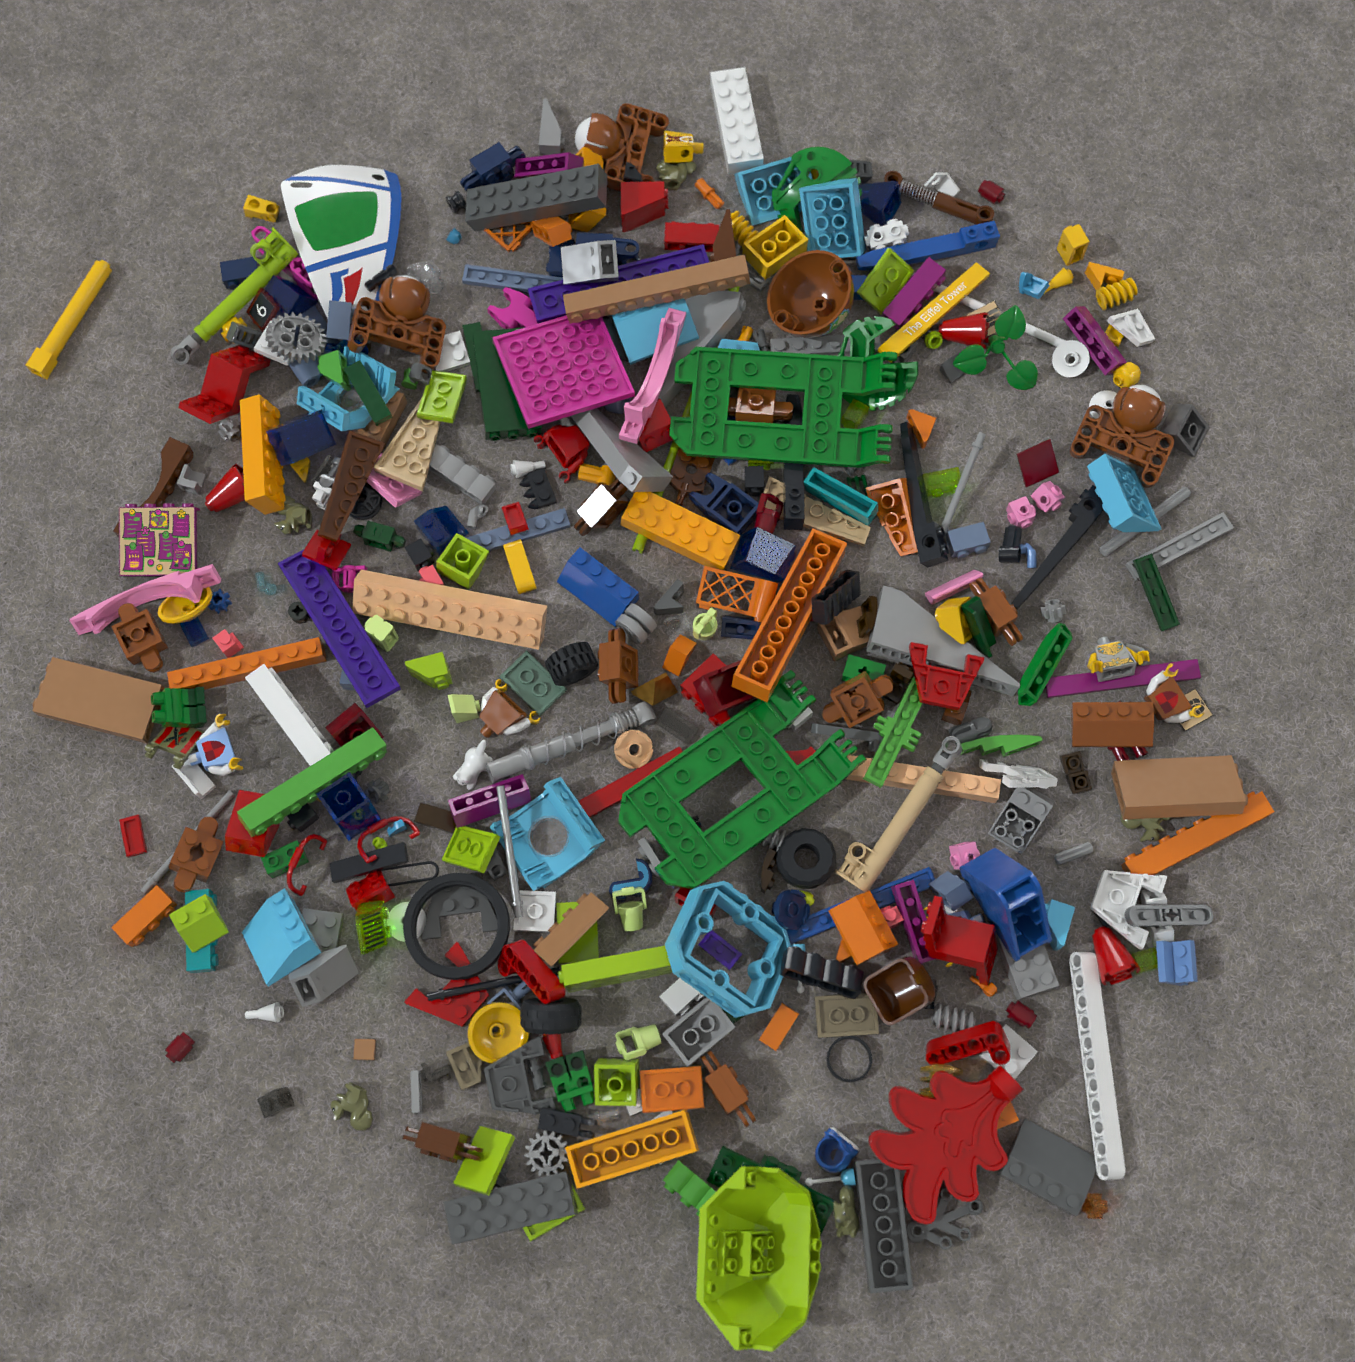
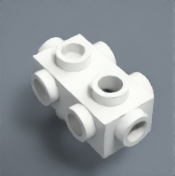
(891, 234)

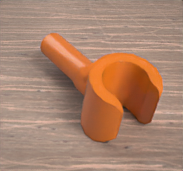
(989, 990)

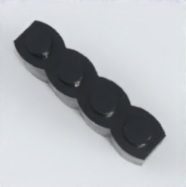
(836, 596)
(821, 972)

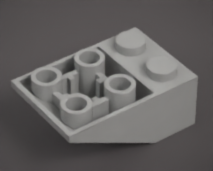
(590, 262)
(1021, 818)
(323, 975)

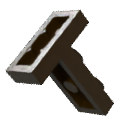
(901, 677)

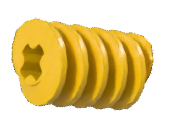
(741, 230)
(1115, 293)

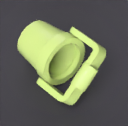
(705, 625)
(631, 911)
(643, 1038)

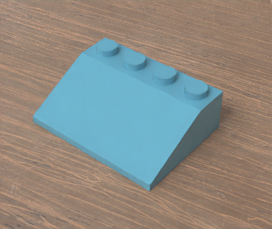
(757, 186)
(833, 217)
(641, 328)
(1122, 495)
(279, 938)

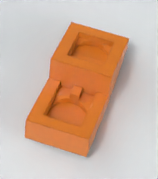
(778, 1026)

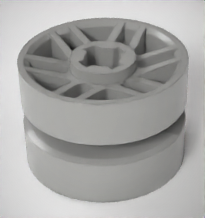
(636, 623)

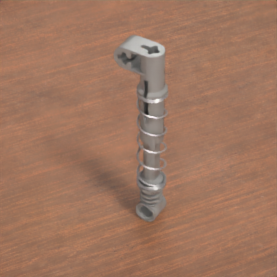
(530, 756)

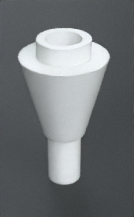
(521, 468)
(272, 1012)

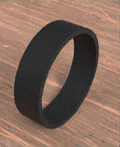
(869, 1053)

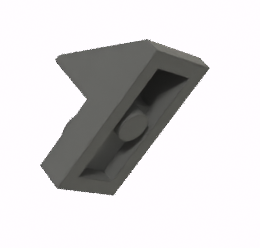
(667, 603)

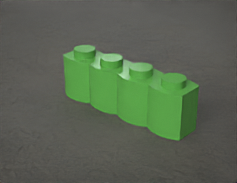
(688, 1185)

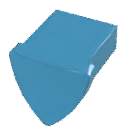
(1032, 285)

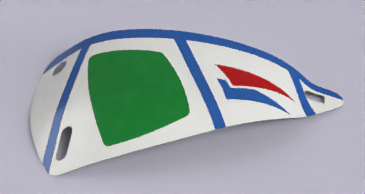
(344, 228)

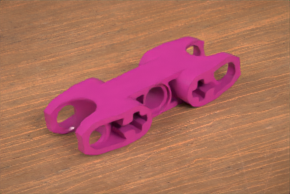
(294, 269)
(517, 314)

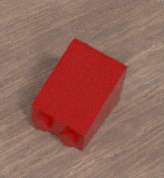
(642, 203)
(237, 837)

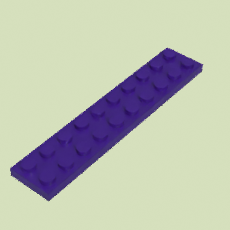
(549, 301)
(340, 629)

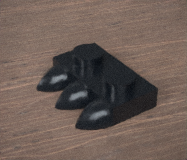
(540, 489)

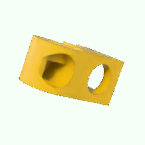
(261, 209)

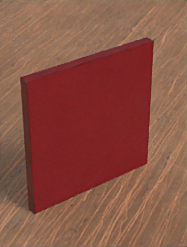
(1037, 463)

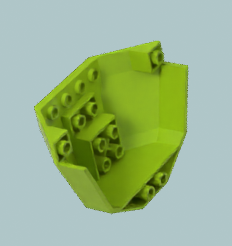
(758, 1258)

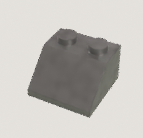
(1186, 428)

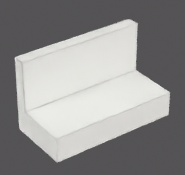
(195, 779)

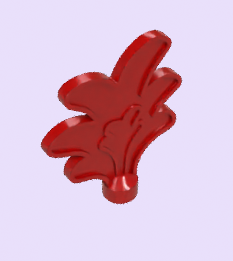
(946, 1137)

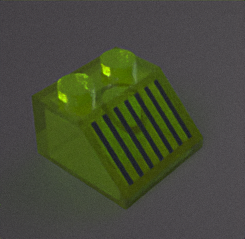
(372, 926)

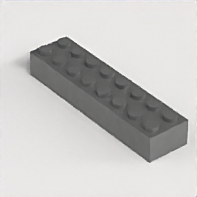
(536, 197)

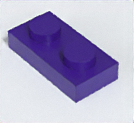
(720, 949)

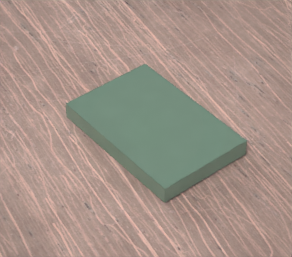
(532, 683)

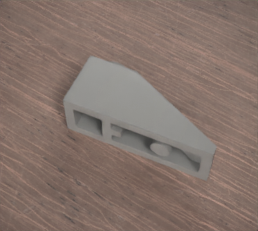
(550, 133)

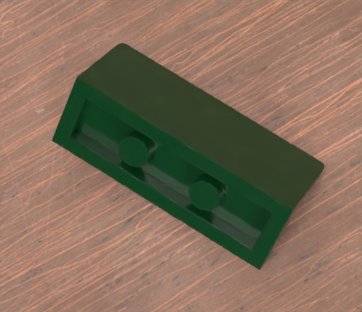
(979, 625)

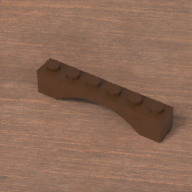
(173, 458)

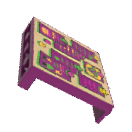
(157, 539)

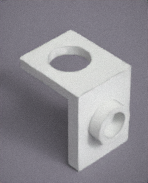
(943, 183)

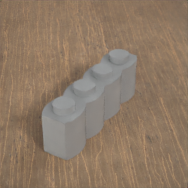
(460, 475)

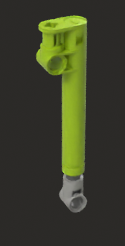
(276, 257)

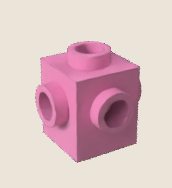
(1048, 497)
(1021, 512)
(963, 853)

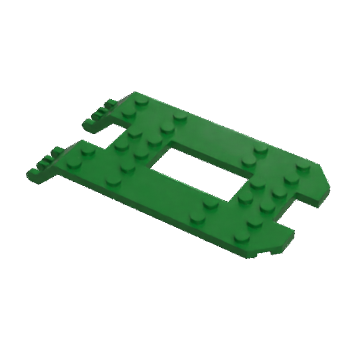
(816, 440)
(744, 738)

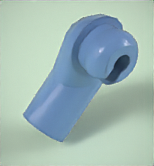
(1028, 550)

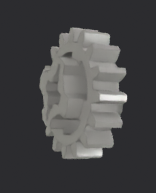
(555, 1153)

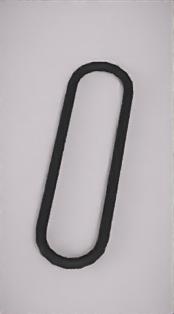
(410, 865)

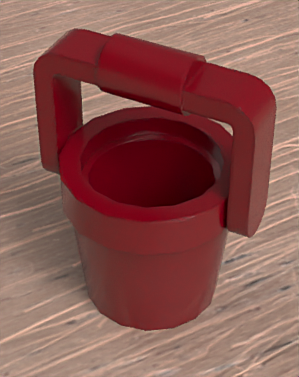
(768, 518)

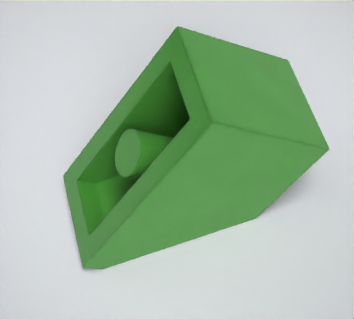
(332, 367)

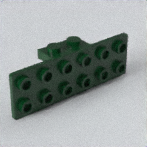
(729, 1162)

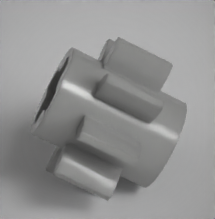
(230, 429)
(1053, 610)

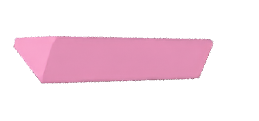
(952, 587)

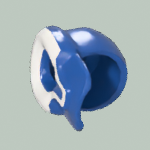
(845, 1151)

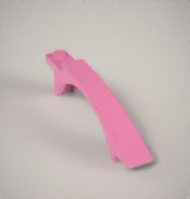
(644, 403)
(184, 585)

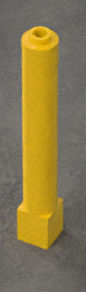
(44, 358)

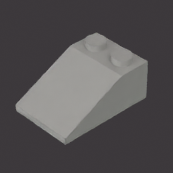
(698, 1031)

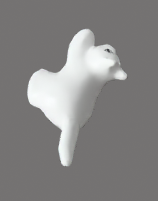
(473, 765)

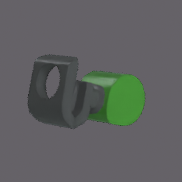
(414, 375)

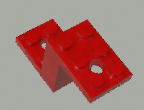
(224, 383)
(960, 940)

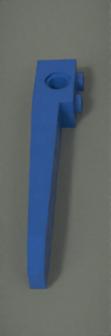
(966, 241)

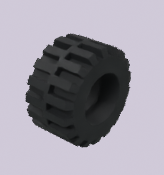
(571, 663)

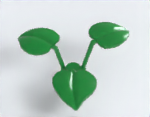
(1008, 325)

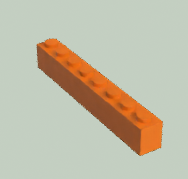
(238, 667)
(1197, 838)

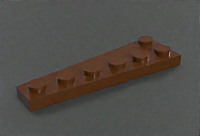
(351, 475)

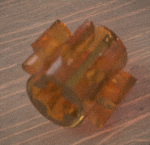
(1095, 1206)

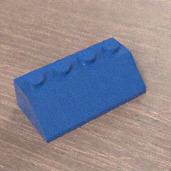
(597, 586)

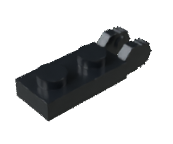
(565, 1122)

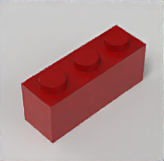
(688, 235)

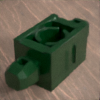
(379, 536)

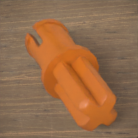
(709, 193)

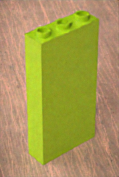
(615, 969)

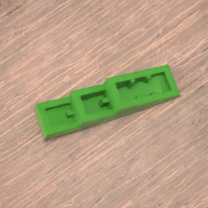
(1005, 743)

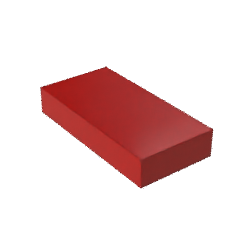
(515, 518)
(133, 836)

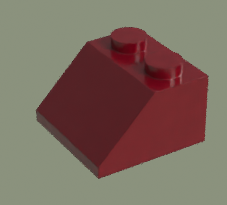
(350, 725)

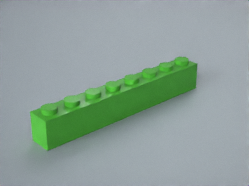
(305, 785)

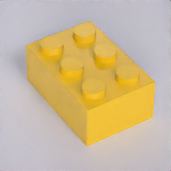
(774, 247)

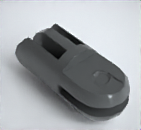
(971, 730)

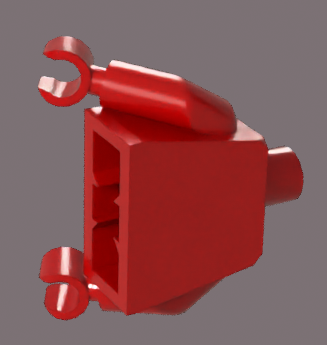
(567, 445)

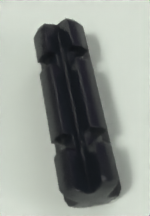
(379, 278)

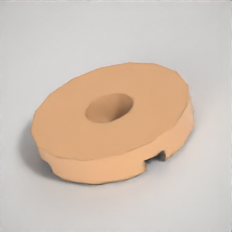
(623, 744)

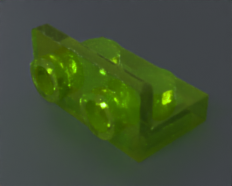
(941, 482)

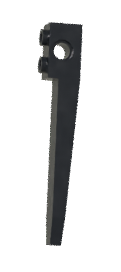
(793, 479)
(1082, 521)
(923, 526)

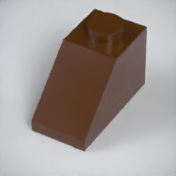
(956, 716)

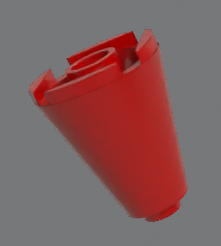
(966, 329)
(227, 491)
(1113, 959)

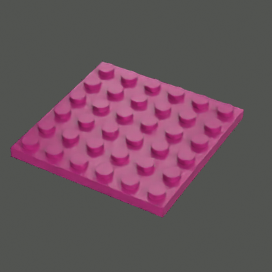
(562, 369)

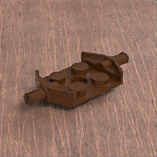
(685, 482)

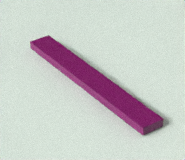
(1089, 682)

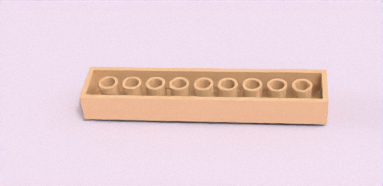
(449, 609)

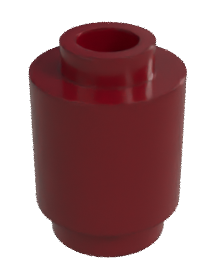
(991, 192)
(1021, 1014)
(179, 1047)

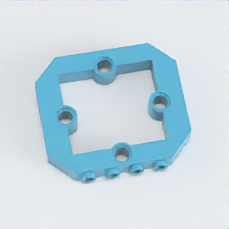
(763, 972)

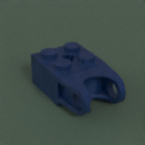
(621, 244)
(723, 502)

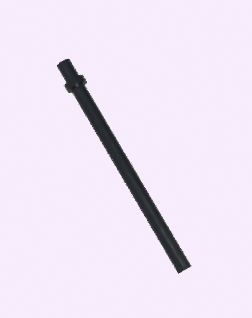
(442, 994)

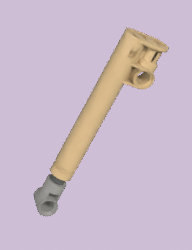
(865, 869)

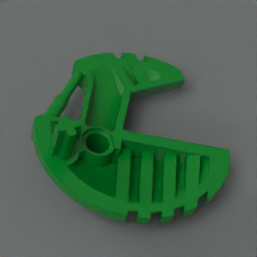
(829, 164)
(862, 344)

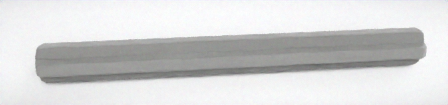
(1159, 511)

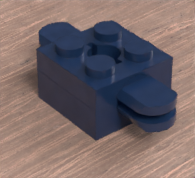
(492, 166)

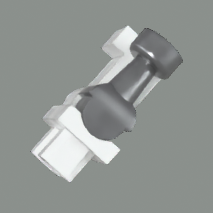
(324, 488)

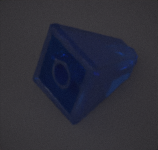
(880, 201)

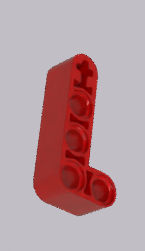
(523, 960)
(941, 1051)

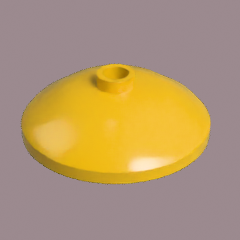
(181, 610)
(510, 1034)

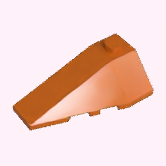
(895, 513)

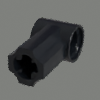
(1010, 550)

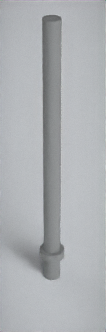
(977, 446)
(153, 881)
(517, 903)

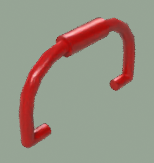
(377, 826)
(295, 859)

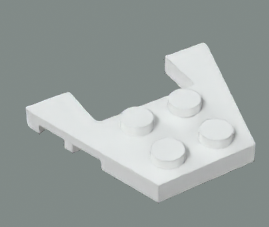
(1020, 775)
(1117, 893)

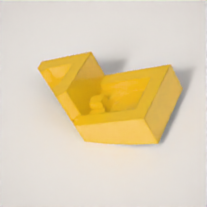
(302, 468)

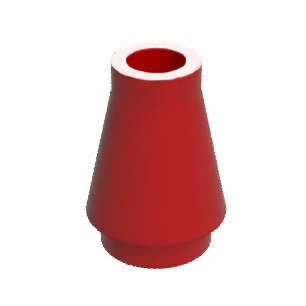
(553, 1044)

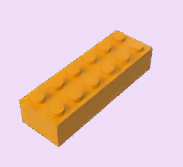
(260, 465)
(680, 530)
(632, 1148)

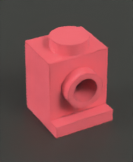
(430, 575)
(228, 643)
(892, 916)

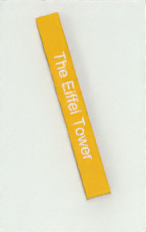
(935, 310)

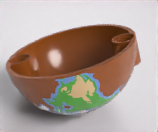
(811, 294)

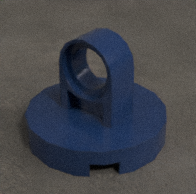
(791, 909)

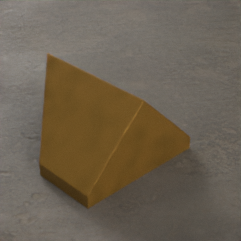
(656, 689)

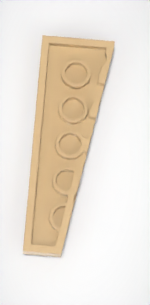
(822, 517)

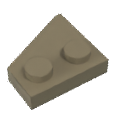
(465, 1066)

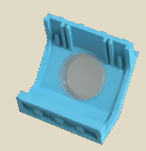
(345, 408)
(567, 825)

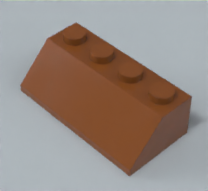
(1112, 724)

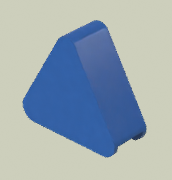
(1009, 900)

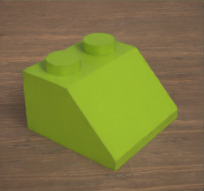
(462, 561)
(431, 670)
(199, 923)
(616, 1082)

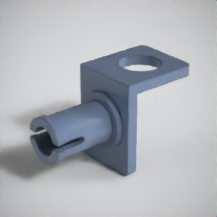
(515, 995)

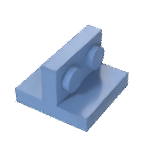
(1176, 962)

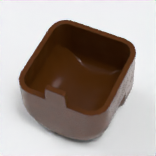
(900, 989)

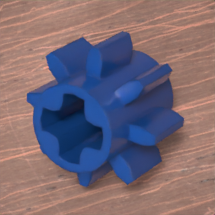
(222, 604)

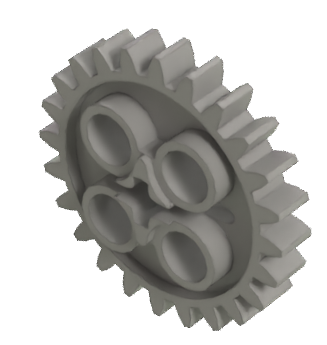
(281, 336)

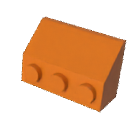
(863, 927)

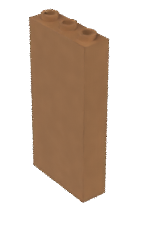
(97, 700)
(1178, 787)

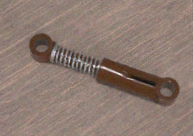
(943, 201)

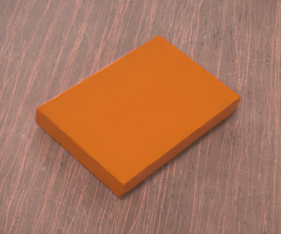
(672, 1089)

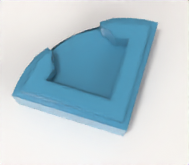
(398, 827)

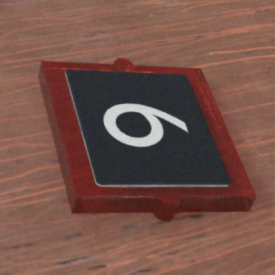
(262, 309)

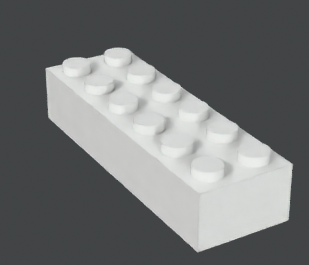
(736, 120)
(289, 714)

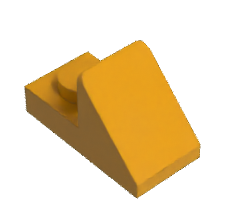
(1098, 273)

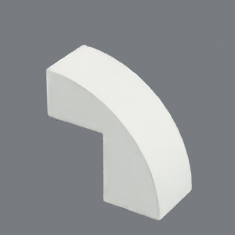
(1157, 933)

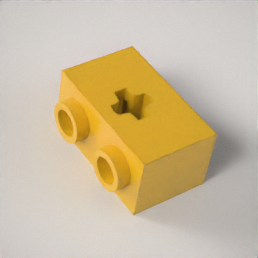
(1072, 244)

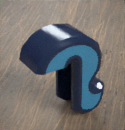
(643, 881)

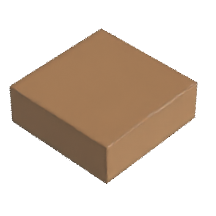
(364, 1049)

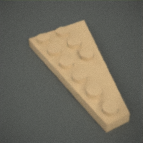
(410, 451)

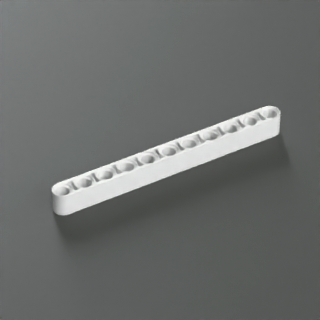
(1097, 1066)

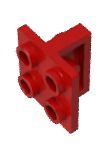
(326, 551)
(369, 889)

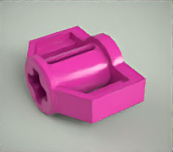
(349, 573)

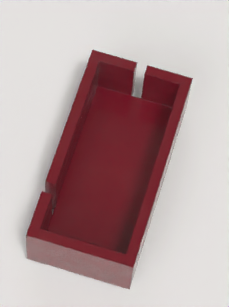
(717, 691)

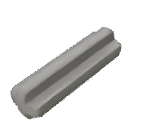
(1073, 853)

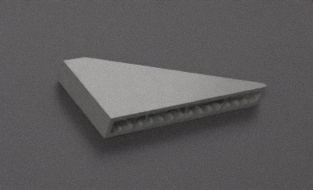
(713, 319)
(625, 459)
(905, 621)

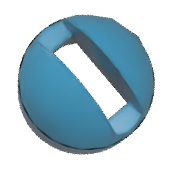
(454, 236)

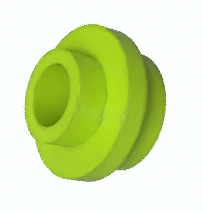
(933, 340)

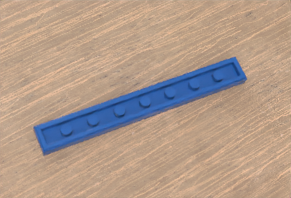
(883, 895)

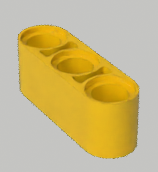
(519, 566)

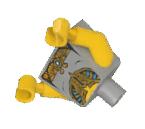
(1114, 660)

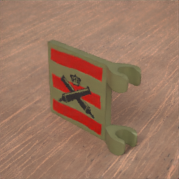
(176, 741)

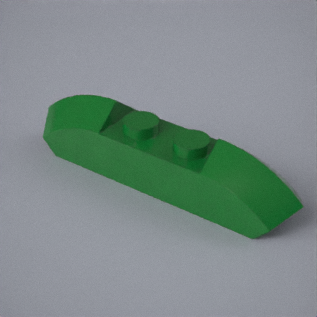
(1043, 664)

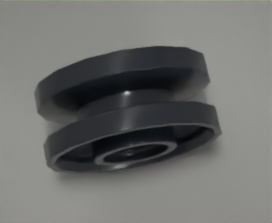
(370, 506)

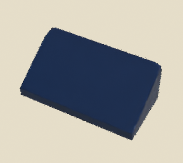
(739, 627)

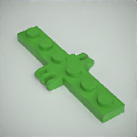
(895, 734)

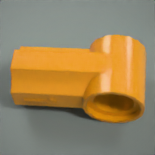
(596, 474)

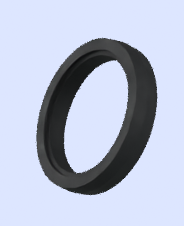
(424, 894)

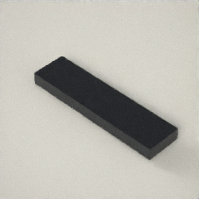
(356, 865)

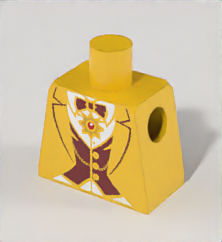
(680, 147)

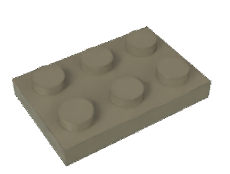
(845, 1016)

